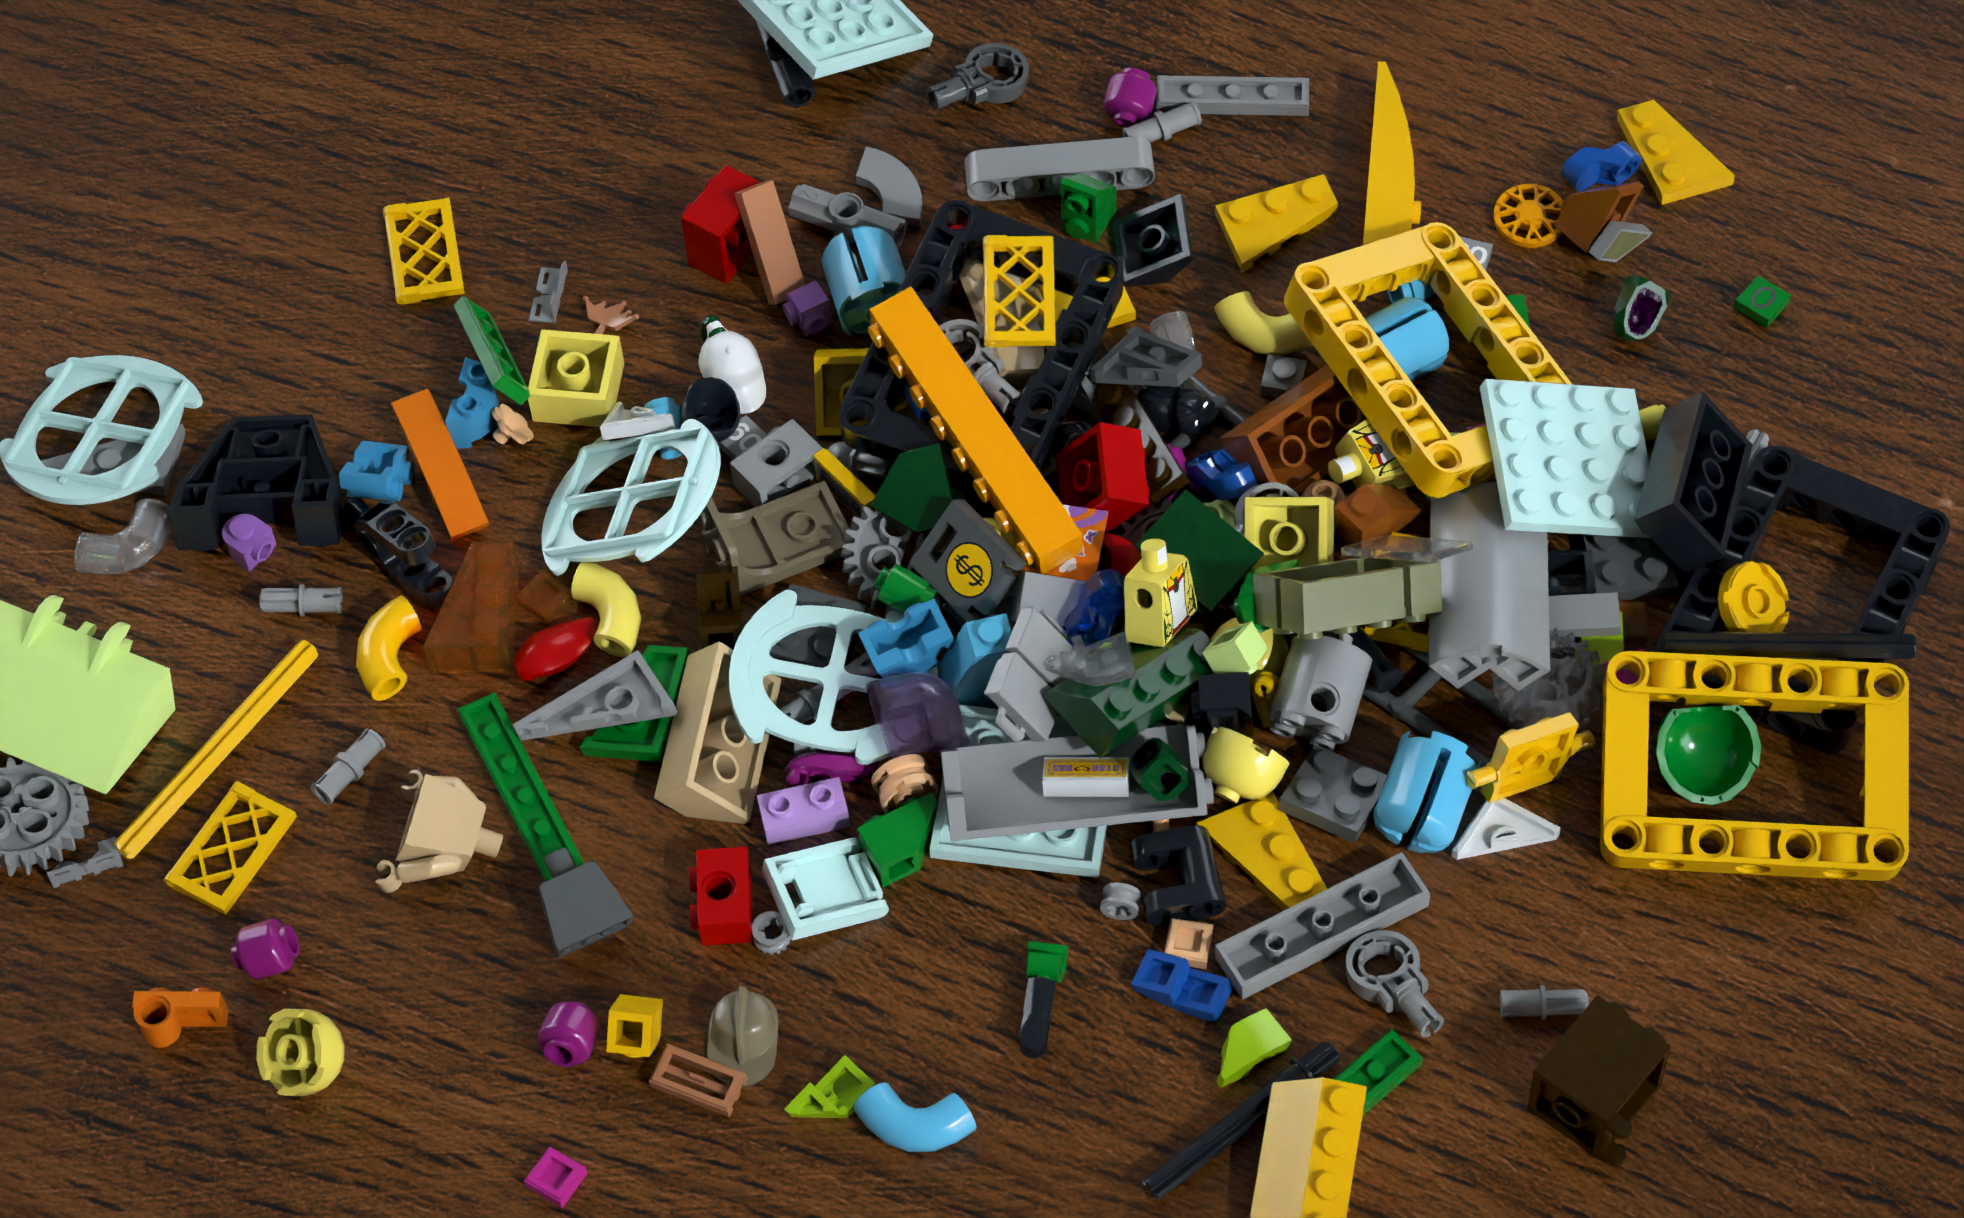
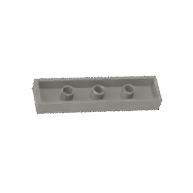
(1321, 925)

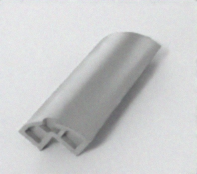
(1490, 595)
(1000, 786)

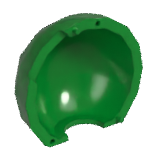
(1707, 752)

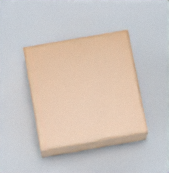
(1190, 941)

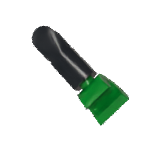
(1044, 967)

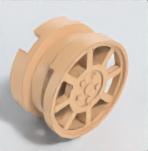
(905, 779)

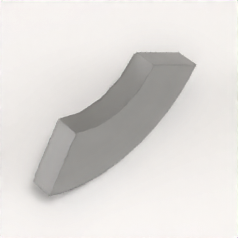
(893, 185)

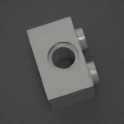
(765, 482)

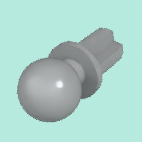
(859, 462)

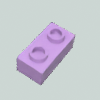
(803, 811)

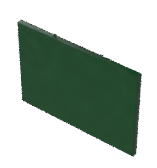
(1213, 548)

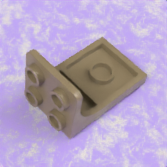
(776, 536)

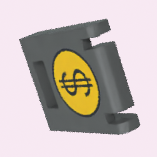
(971, 567)

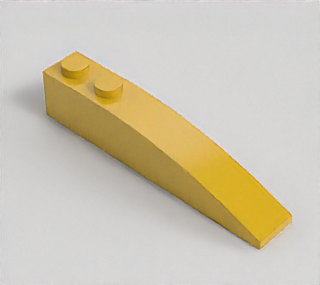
(1391, 167)

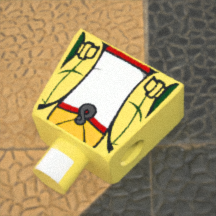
(1366, 460)
(1158, 595)

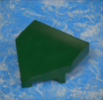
(916, 489)

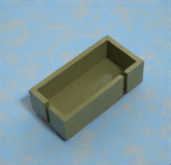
(1346, 595)

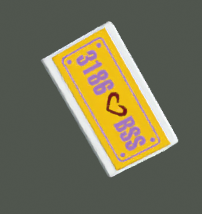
(1086, 777)

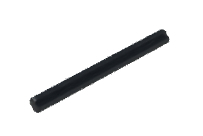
(1792, 644)

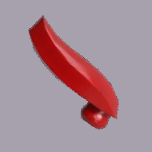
(554, 648)

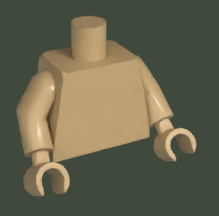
(439, 832)

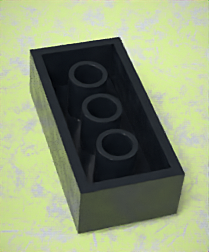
(1693, 483)

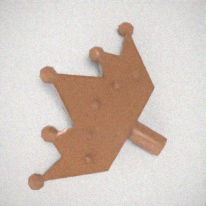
(610, 317)

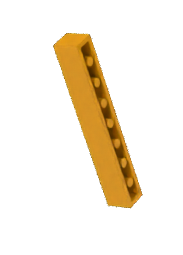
(975, 431)

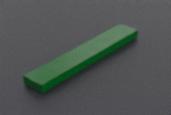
(517, 781)

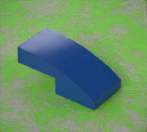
(1178, 986)

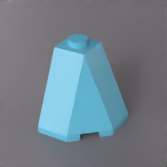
(973, 659)

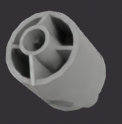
(1320, 689)

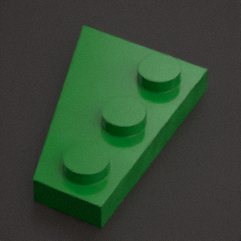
(646, 738)

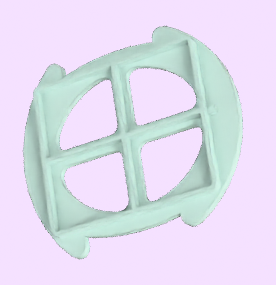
(70, 486)
(692, 494)
(753, 662)

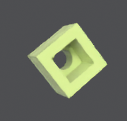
(1236, 650)

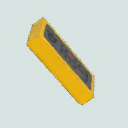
(842, 483)

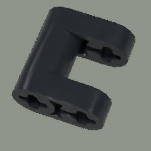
(1201, 887)

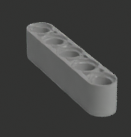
(1040, 168)

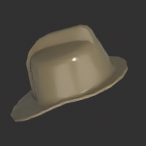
(744, 1034)

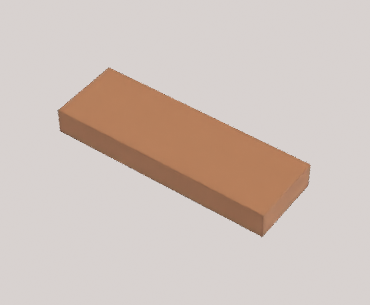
(770, 240)

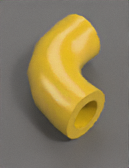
(379, 648)

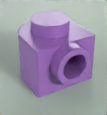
(808, 308)
(248, 540)

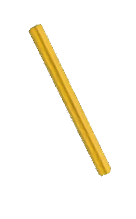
(215, 750)

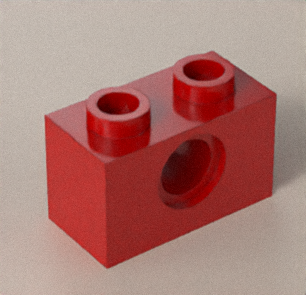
(728, 918)

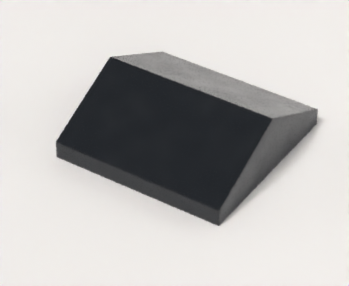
(1153, 242)

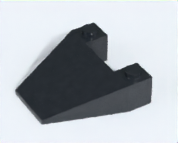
(264, 470)

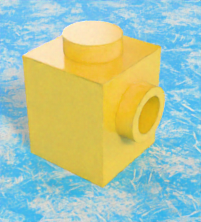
(634, 1025)

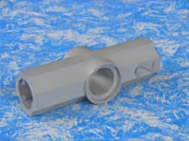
(842, 213)

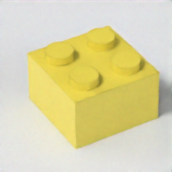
(575, 377)

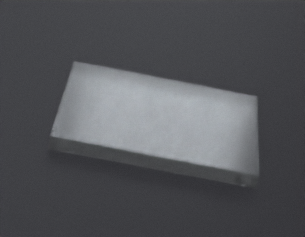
(1407, 548)

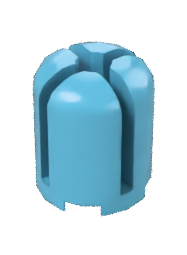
(846, 280)
(1412, 335)
(1415, 764)

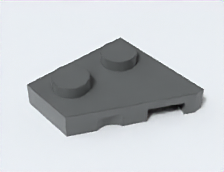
(1146, 361)

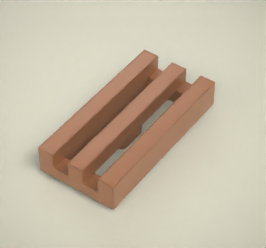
(691, 1095)

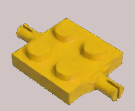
(1529, 757)

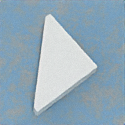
(638, 421)
(1503, 827)

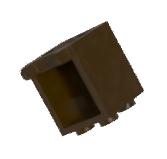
(1599, 1079)

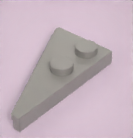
(117, 452)
(613, 697)

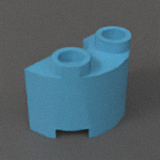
(471, 414)
(378, 472)
(909, 643)

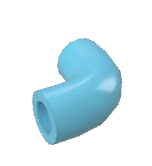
(912, 1127)

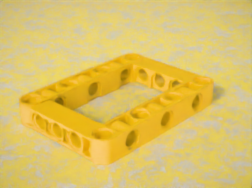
(1435, 254)
(1744, 845)

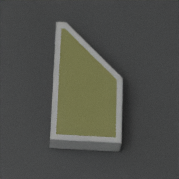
(1618, 240)

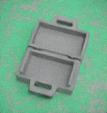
(1021, 677)

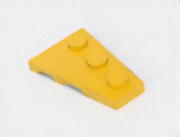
(1670, 155)
(1271, 217)
(1267, 849)

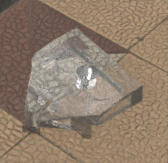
(1097, 663)

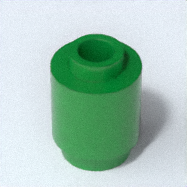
(902, 588)

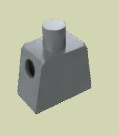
(580, 904)

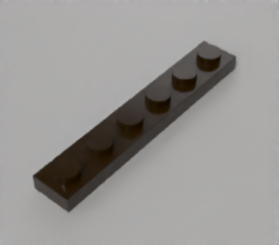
(1121, 406)

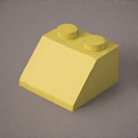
(1291, 529)

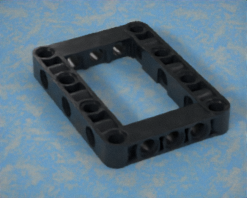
(1054, 386)
(1847, 504)

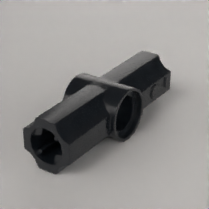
(791, 79)

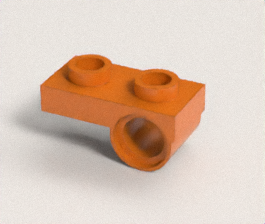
(181, 1009)

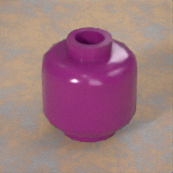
(1130, 97)
(265, 948)
(568, 1033)

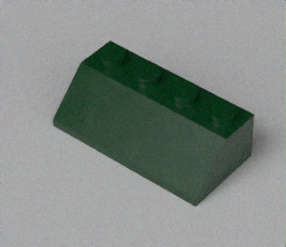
(1119, 711)

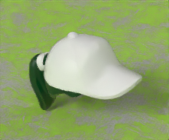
(734, 360)

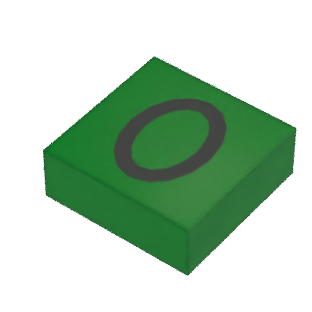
(1762, 301)

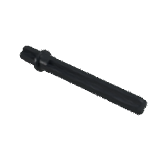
(1235, 1123)

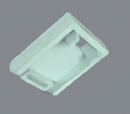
(830, 887)

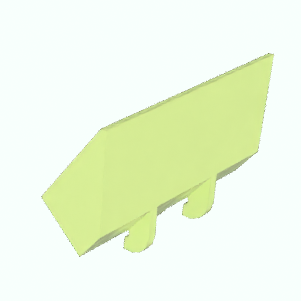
(76, 699)

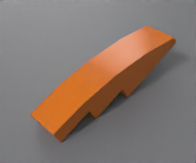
(440, 464)

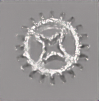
(1549, 693)

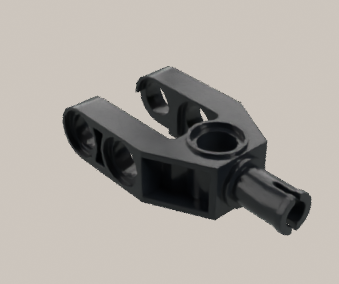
(390, 538)

